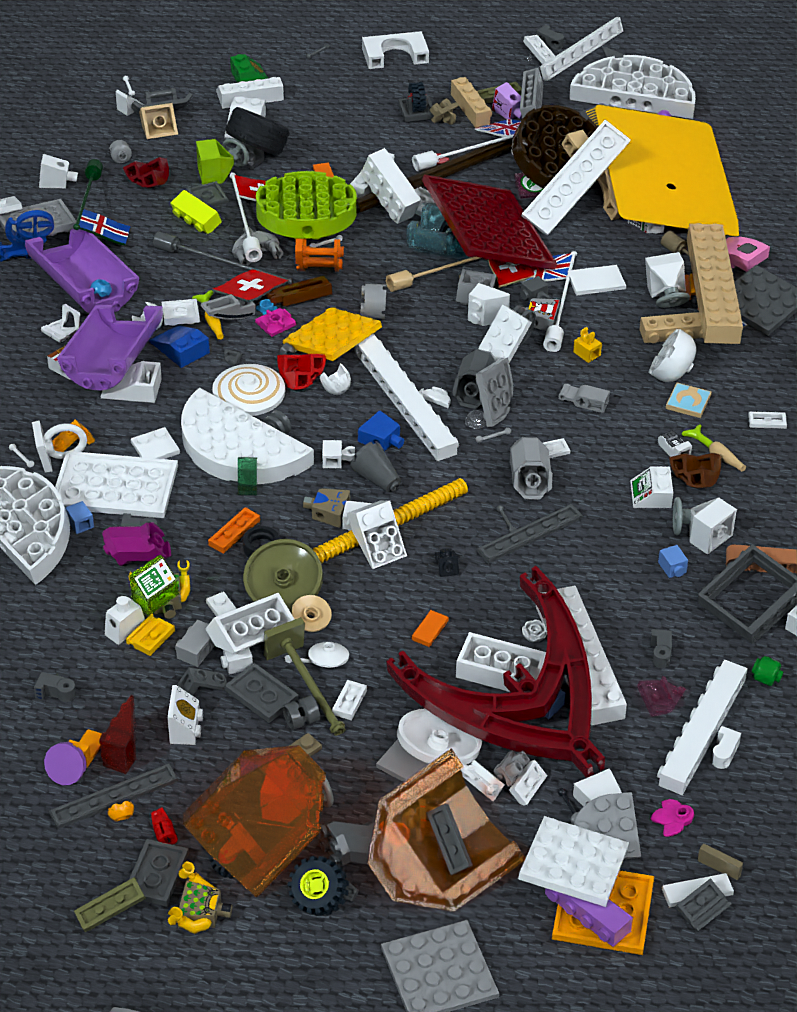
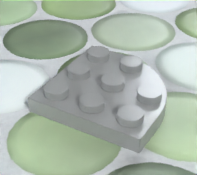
(495, 390)
(613, 817)

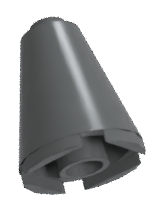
(376, 467)

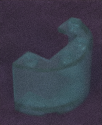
(427, 235)

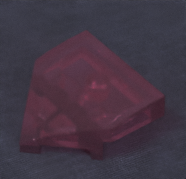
(660, 695)

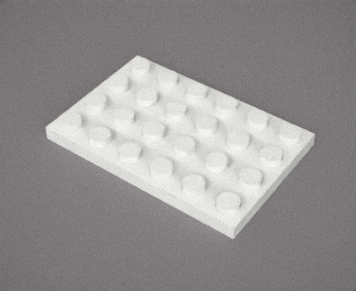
(117, 483)

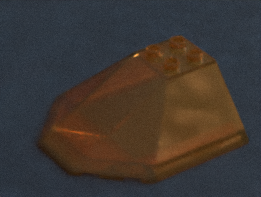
(259, 813)
(406, 850)

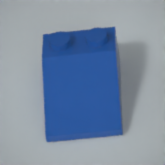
(182, 344)

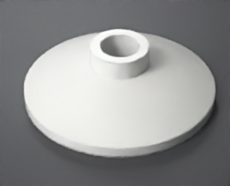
(328, 654)

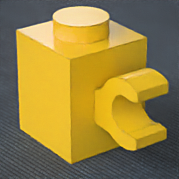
(587, 346)

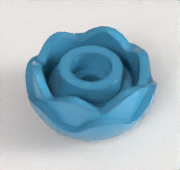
(101, 287)

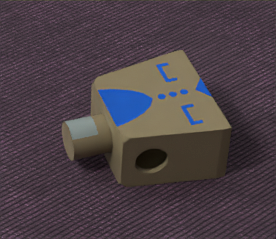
(328, 505)

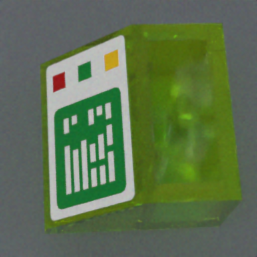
(153, 585)

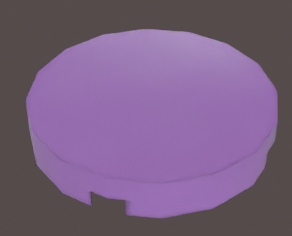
(65, 763)

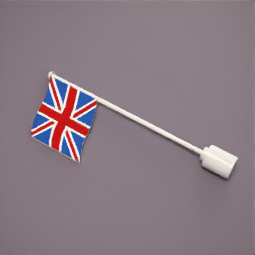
(503, 128)
(554, 333)

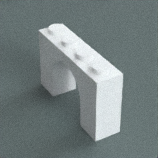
(412, 42)

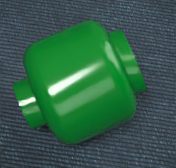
(767, 671)

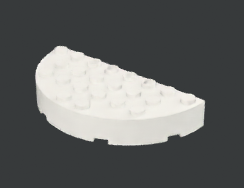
(635, 84)
(220, 433)
(32, 522)

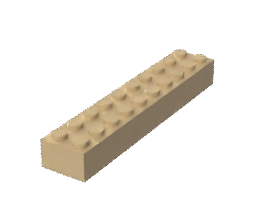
(714, 284)

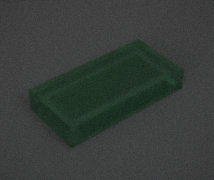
(247, 475)

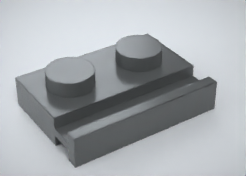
(703, 905)

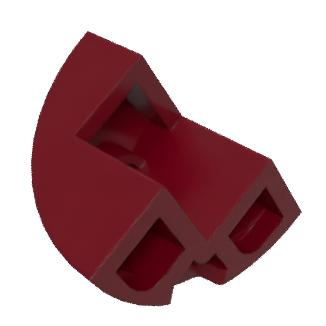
(148, 174)

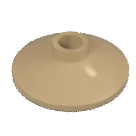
(312, 606)

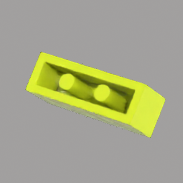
(195, 212)

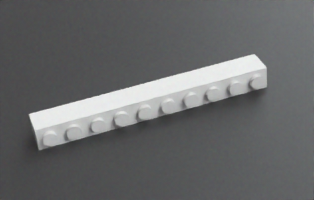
(407, 398)

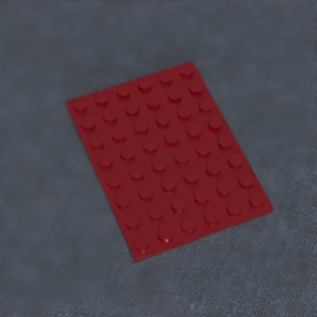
(488, 222)

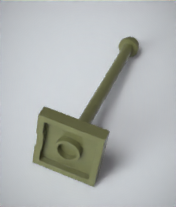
(286, 639)

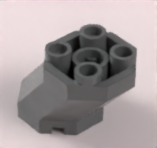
(465, 384)
(346, 841)

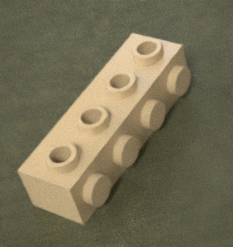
(470, 102)
(659, 328)

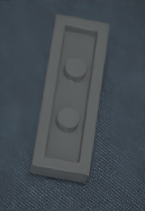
(449, 839)

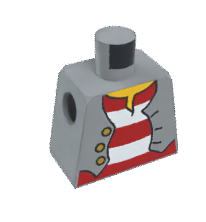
(546, 312)

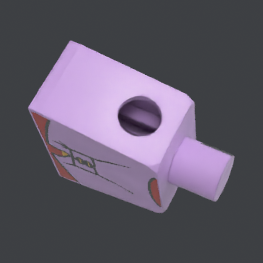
(507, 102)

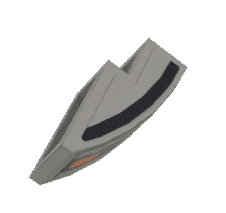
(229, 308)

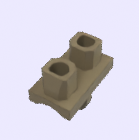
(444, 111)

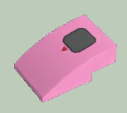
(746, 252)

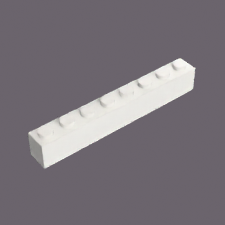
(702, 728)

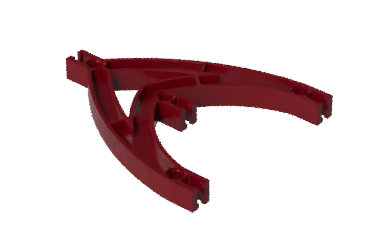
(496, 715)

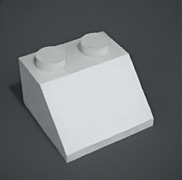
(485, 304)

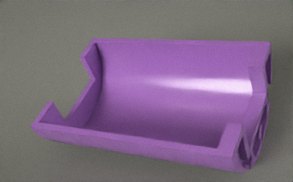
(80, 264)
(106, 348)

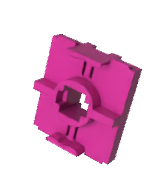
(275, 321)

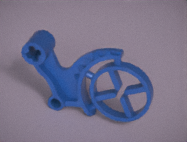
(18, 238)

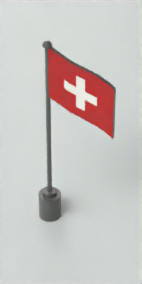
(244, 287)

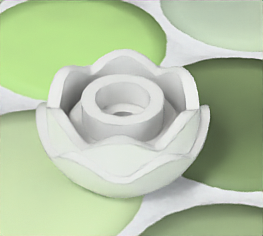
(534, 631)

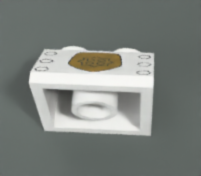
(184, 717)

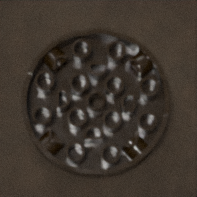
(539, 141)

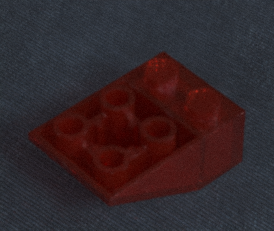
(119, 740)

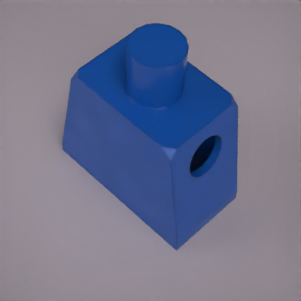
(381, 429)

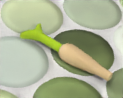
(715, 447)

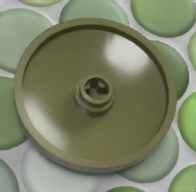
(285, 569)

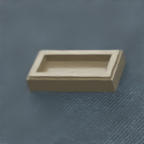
(720, 861)

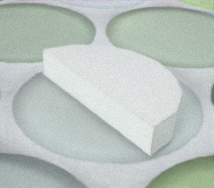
(436, 396)

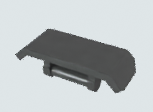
(177, 103)

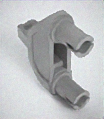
(266, 240)

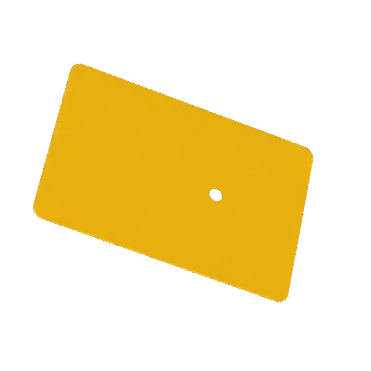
(665, 153)

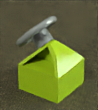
(217, 160)

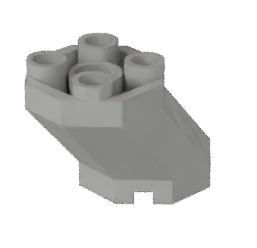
(530, 468)

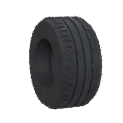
(257, 131)

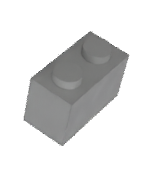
(195, 644)

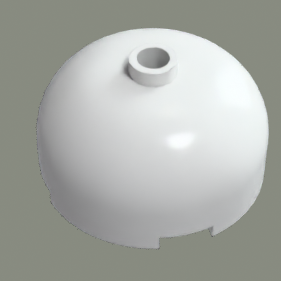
(674, 357)

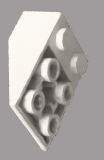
(138, 384)
(377, 533)

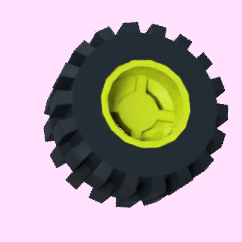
(318, 886)

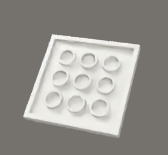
(574, 861)

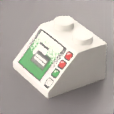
(652, 488)

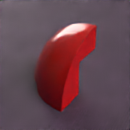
(300, 370)

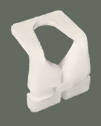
(56, 328)

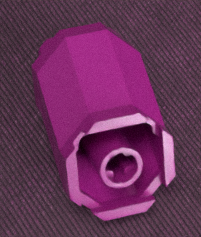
(135, 543)

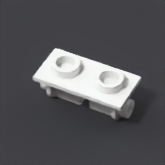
(482, 779)

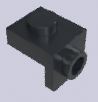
(447, 562)

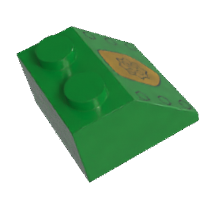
(246, 69)

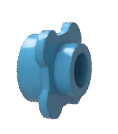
(266, 305)

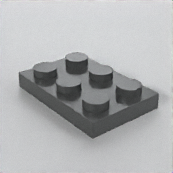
(260, 692)
(159, 870)

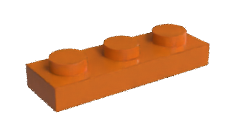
(234, 530)

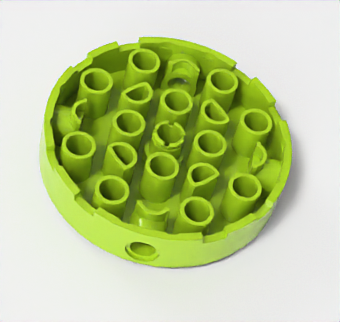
(306, 205)

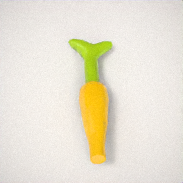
(213, 322)

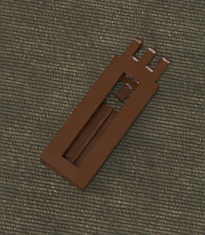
(300, 291)

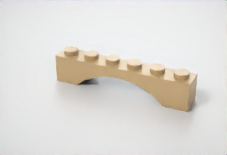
(571, 144)

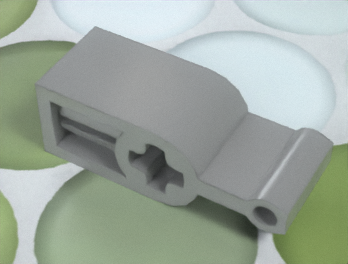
(586, 397)

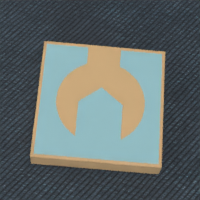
(688, 400)

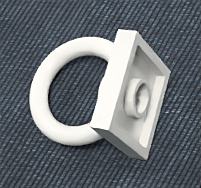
(45, 445)

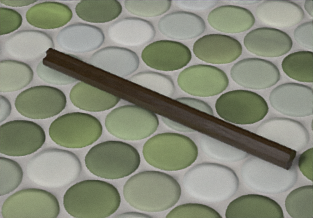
(444, 170)

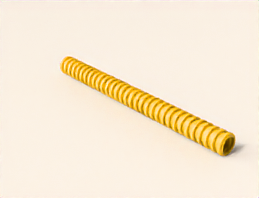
(402, 514)

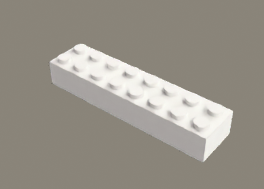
(607, 698)

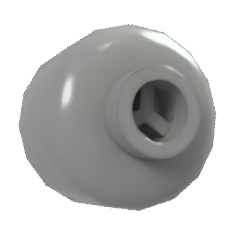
(120, 151)

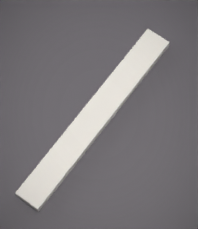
(581, 49)

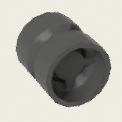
(308, 710)

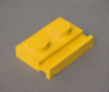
(150, 634)

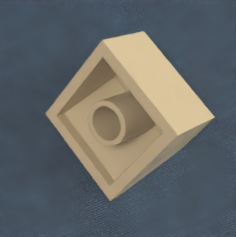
(158, 121)

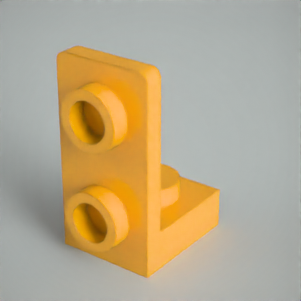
(67, 438)
(89, 745)

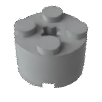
(374, 301)

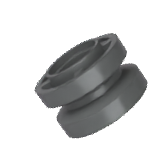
(278, 421)

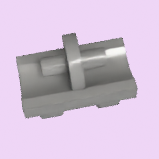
(511, 767)

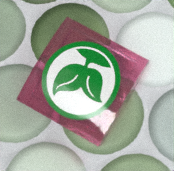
(526, 187)

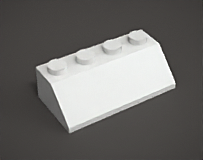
(264, 89)
(247, 624)

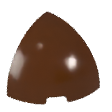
(697, 470)

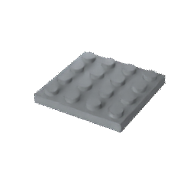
(57, 209)
(440, 969)

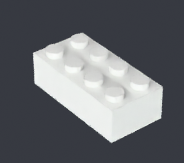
(390, 186)
(486, 659)

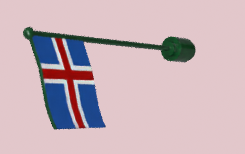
(94, 222)

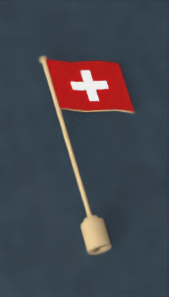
(506, 274)

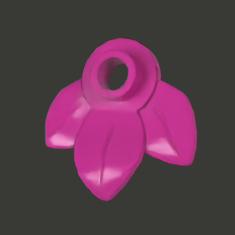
(671, 818)

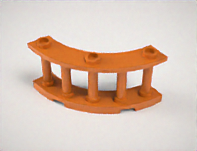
(303, 252)

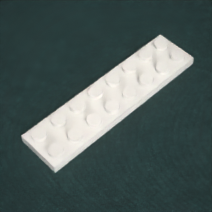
(576, 177)

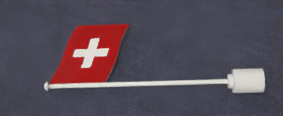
(247, 189)

